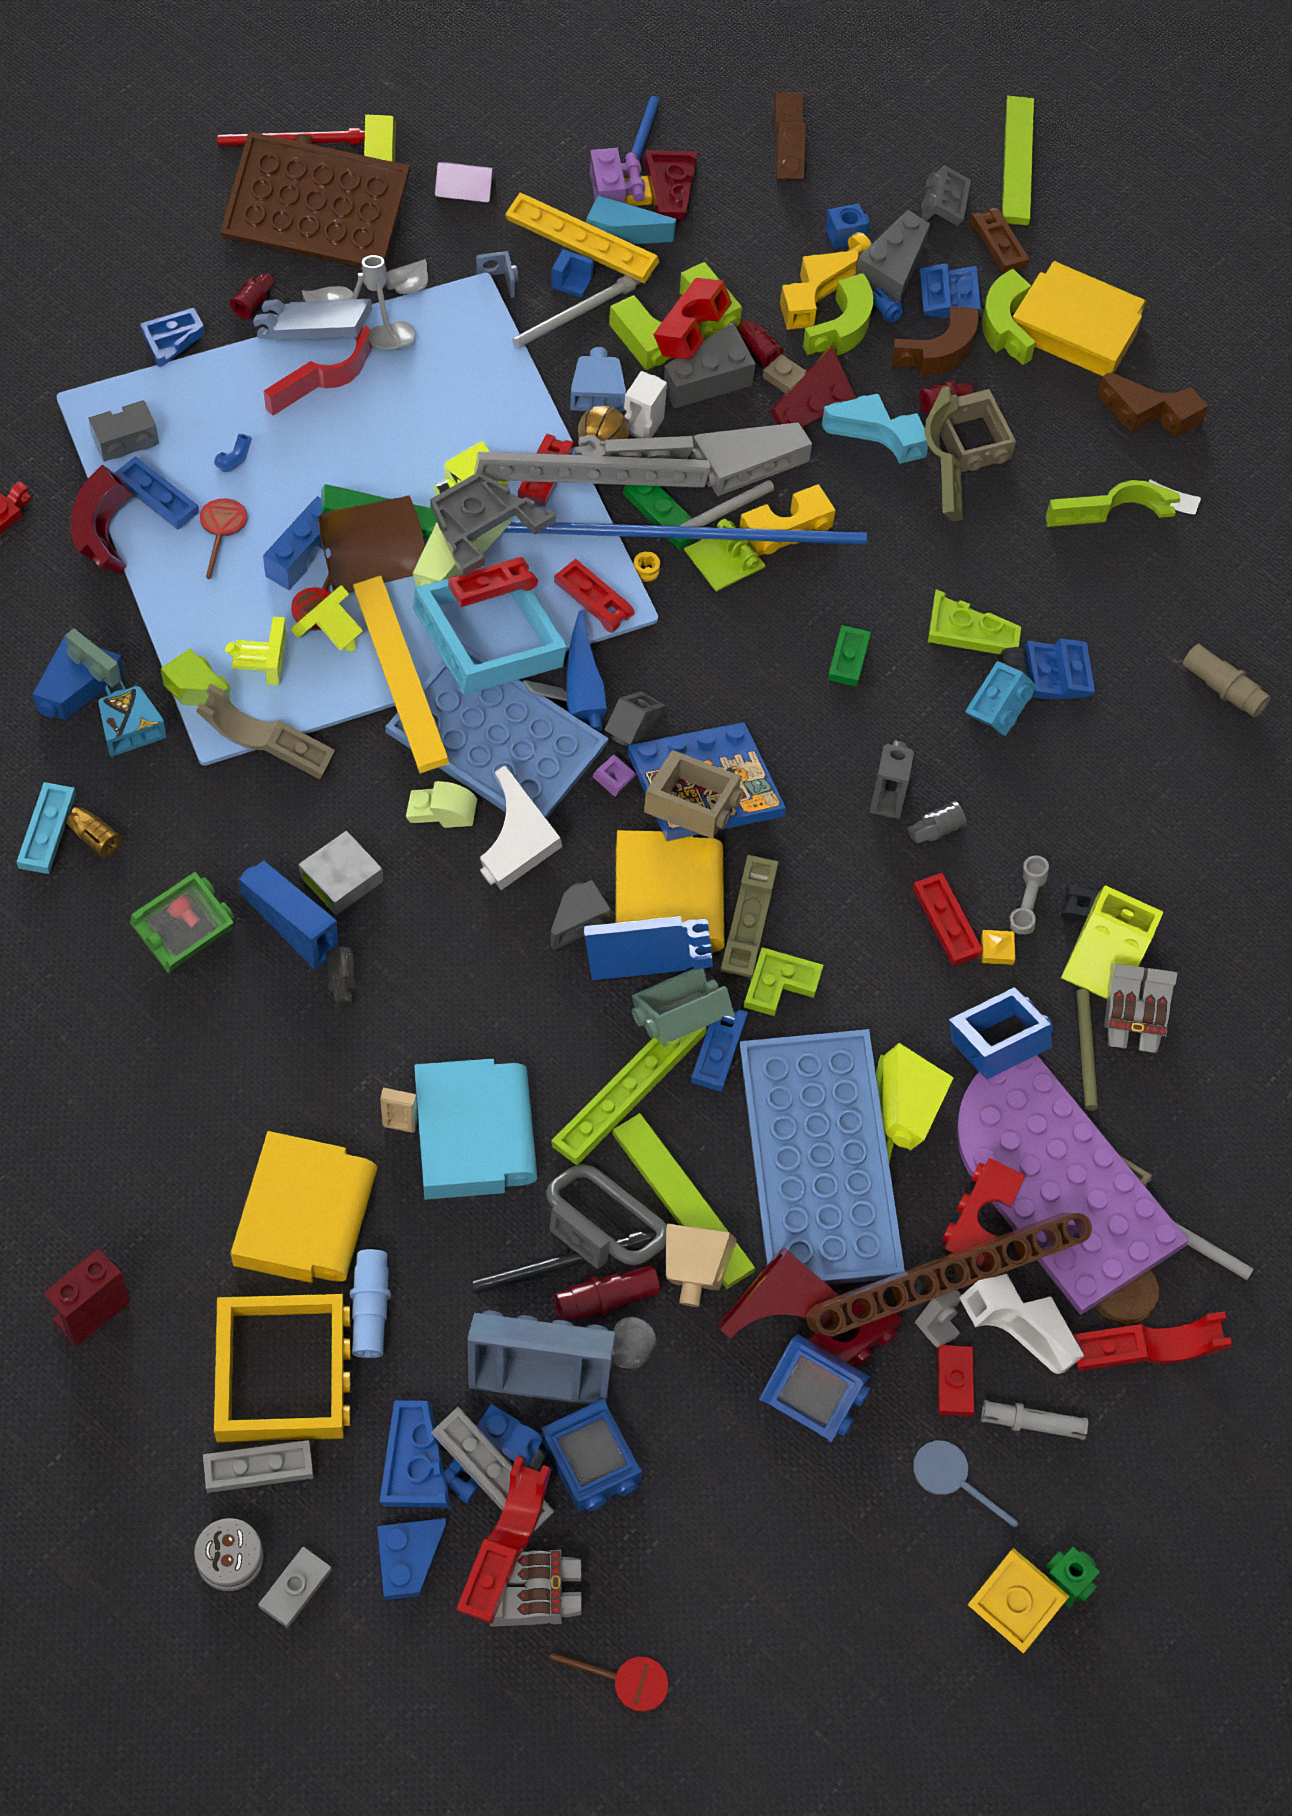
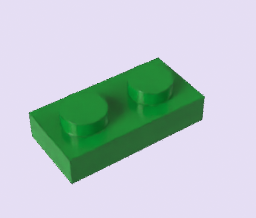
(849, 655)

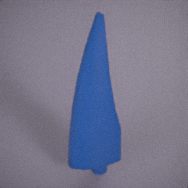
(584, 684)

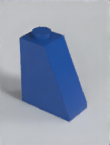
(68, 685)

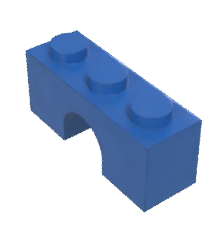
(288, 557)

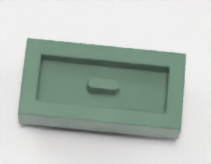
(98, 662)

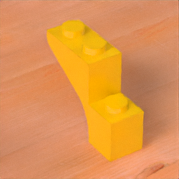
(818, 278)

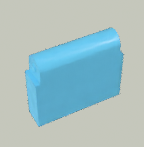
(474, 1127)

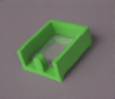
(182, 921)

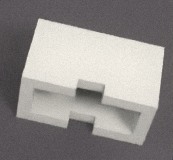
(645, 405)

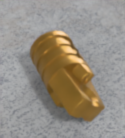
(94, 832)

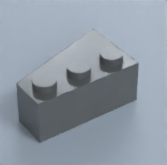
(895, 255)
(715, 369)

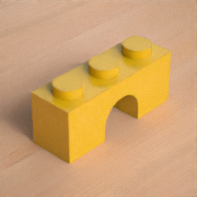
(810, 513)

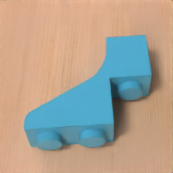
(869, 420)

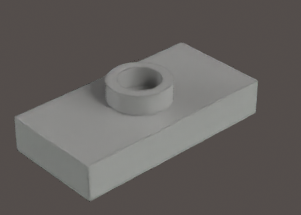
(295, 1587)

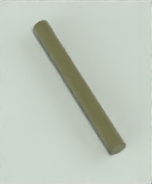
(1087, 1049)

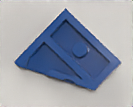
(172, 334)
(407, 1555)

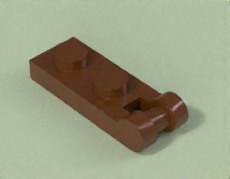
(999, 240)

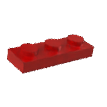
(947, 919)

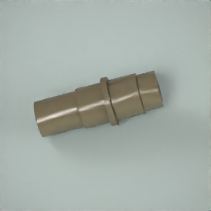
(1227, 681)

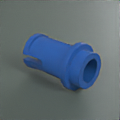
(890, 309)

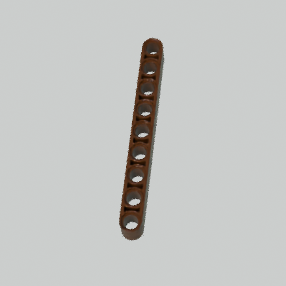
(934, 1273)

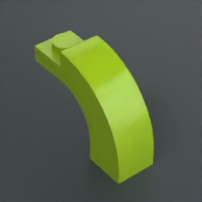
(997, 321)
(848, 330)

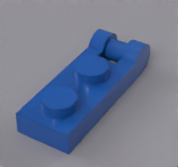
(718, 1051)
(496, 1427)

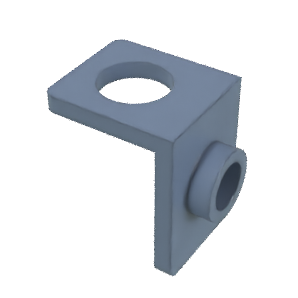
(503, 267)

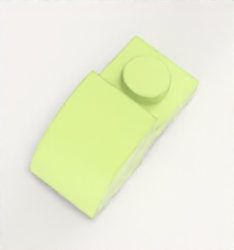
(444, 803)

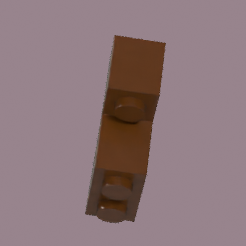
(789, 134)
(1139, 405)

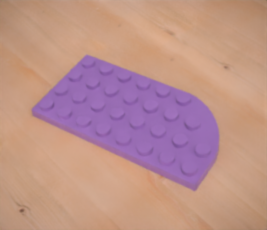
(1069, 1168)

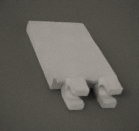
(639, 447)

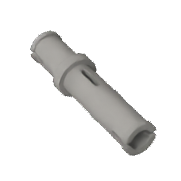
(1036, 1420)

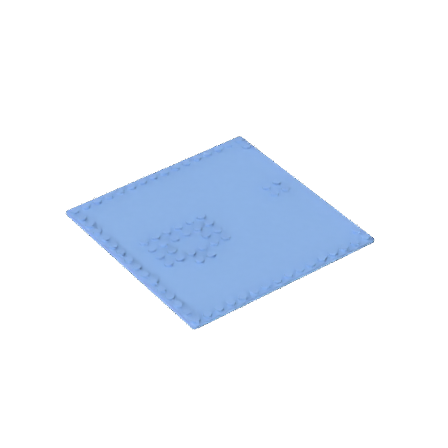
(370, 436)

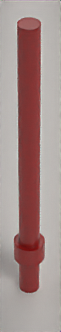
(353, 136)

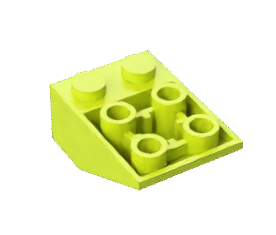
(1114, 932)

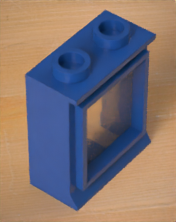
(816, 1388)
(591, 1456)

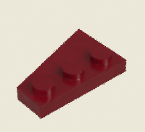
(670, 180)
(819, 387)

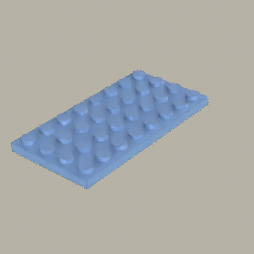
(822, 1155)

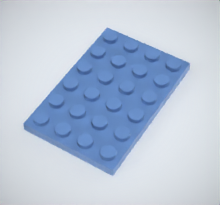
(508, 728)

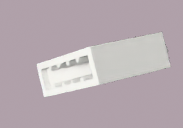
(523, 839)

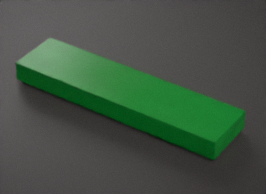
(339, 498)

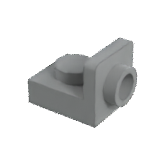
(936, 1319)

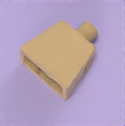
(697, 1260)

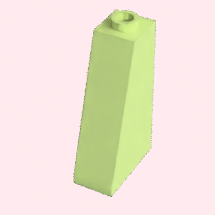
(436, 559)

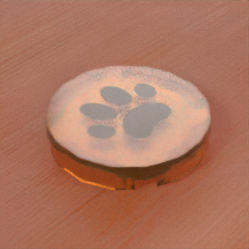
(1132, 1301)

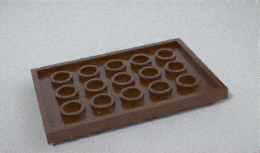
(314, 200)

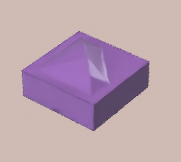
(614, 775)

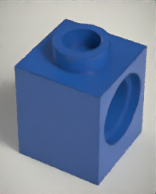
(844, 223)

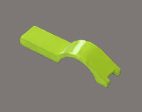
(1096, 508)

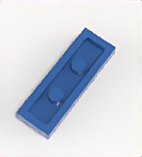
(157, 493)

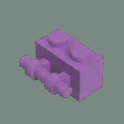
(608, 175)

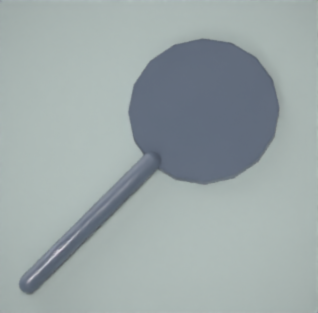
(943, 1470)

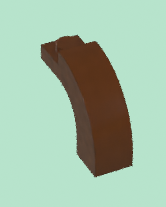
(941, 353)

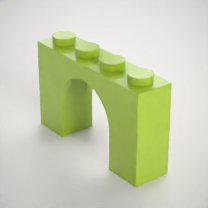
(637, 326)

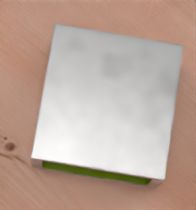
(341, 872)

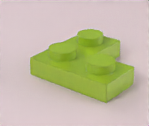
(779, 972)

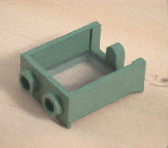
(681, 1006)

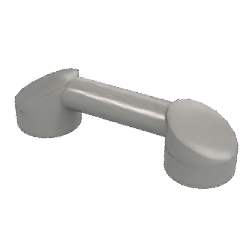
(1035, 875)

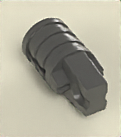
(938, 823)

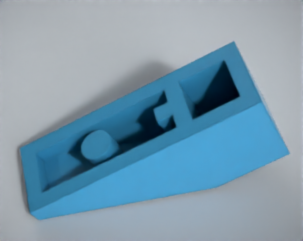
(631, 222)

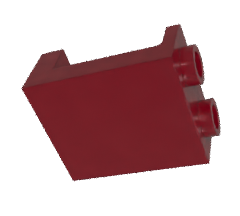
(88, 1297)

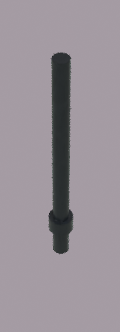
(633, 1242)

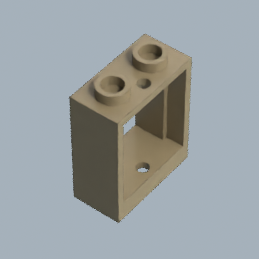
(970, 408)
(683, 812)

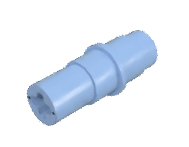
(370, 1303)

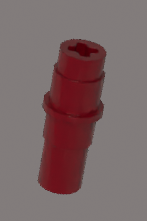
(606, 1293)

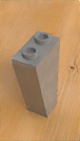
(750, 454)

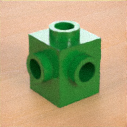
(1084, 1572)

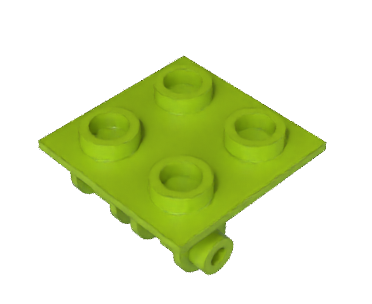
(724, 560)

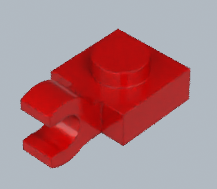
(10, 505)

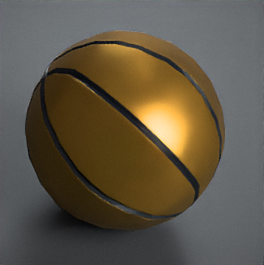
(604, 423)

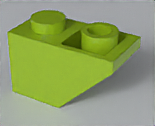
(190, 677)

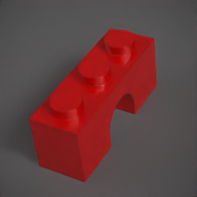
(679, 332)
(993, 1184)

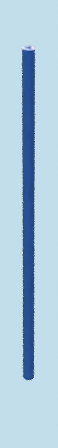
(695, 533)

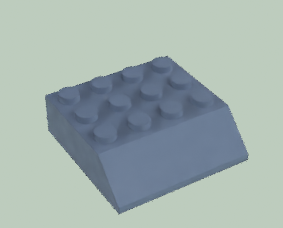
(539, 1358)

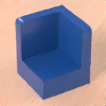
(572, 273)

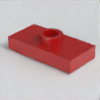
(955, 1380)

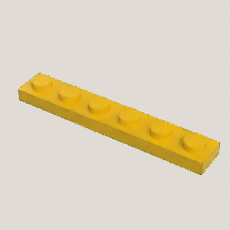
(582, 237)

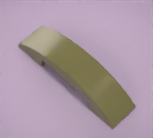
(749, 916)

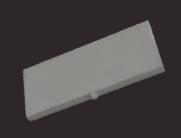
(546, 690)

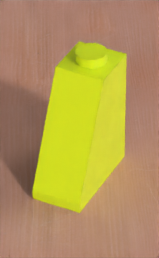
(380, 137)
(910, 1095)

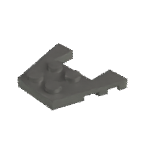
(476, 508)

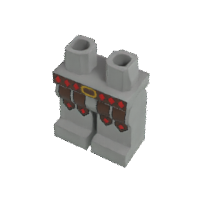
(1138, 1014)
(536, 1590)

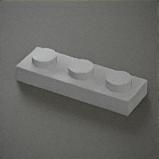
(257, 1466)

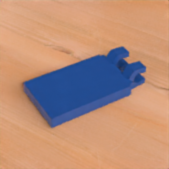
(647, 947)

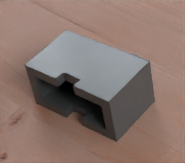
(123, 431)

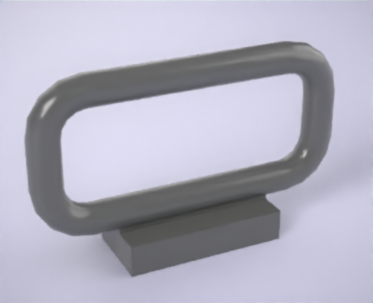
(588, 1238)

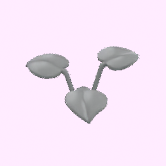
(404, 280)

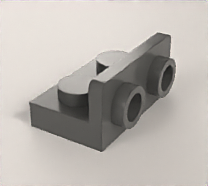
(946, 195)

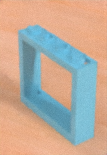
(497, 671)

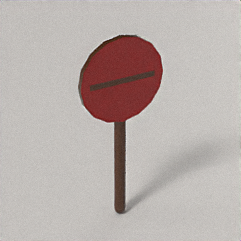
(638, 1683)

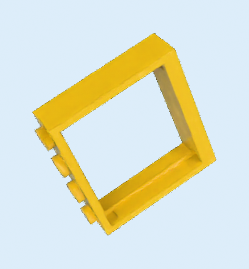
(280, 1429)

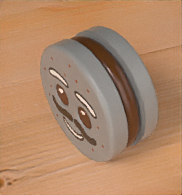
(228, 1554)

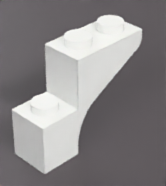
(1033, 1323)

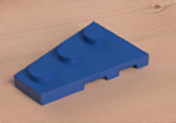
(413, 1459)

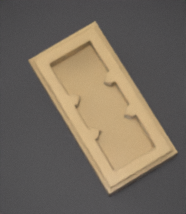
(399, 1110)

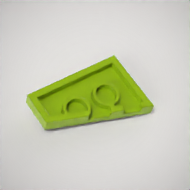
(965, 628)

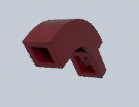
(92, 515)

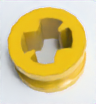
(646, 558)

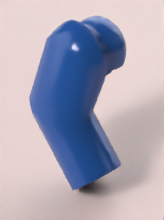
(236, 457)

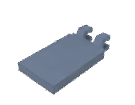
(313, 319)

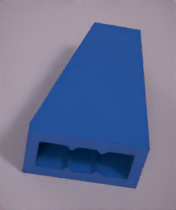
(290, 913)

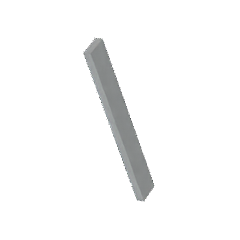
(593, 469)

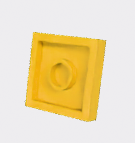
(1018, 1600)

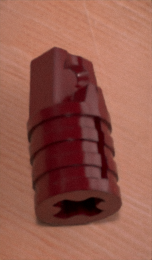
(251, 295)
(759, 342)
(928, 396)

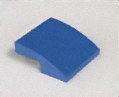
(949, 288)
(1060, 669)

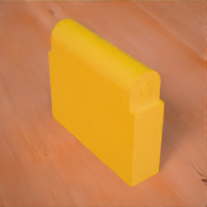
(1080, 318)
(670, 880)
(303, 1210)

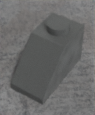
(633, 717)
(579, 907)

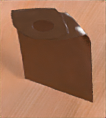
(371, 541)

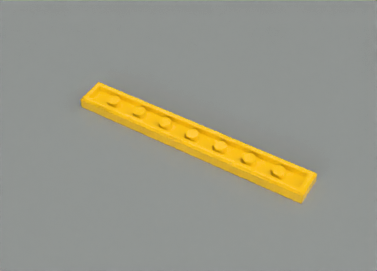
(401, 674)

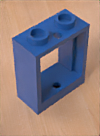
(1010, 1052)

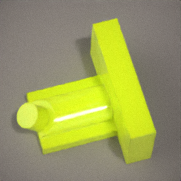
(332, 620)
(262, 655)

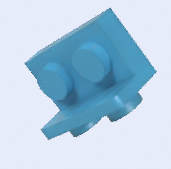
(1001, 698)

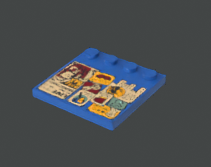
(723, 747)

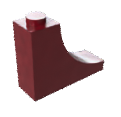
(780, 1289)

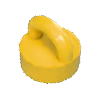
(859, 243)

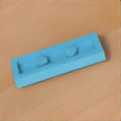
(46, 828)

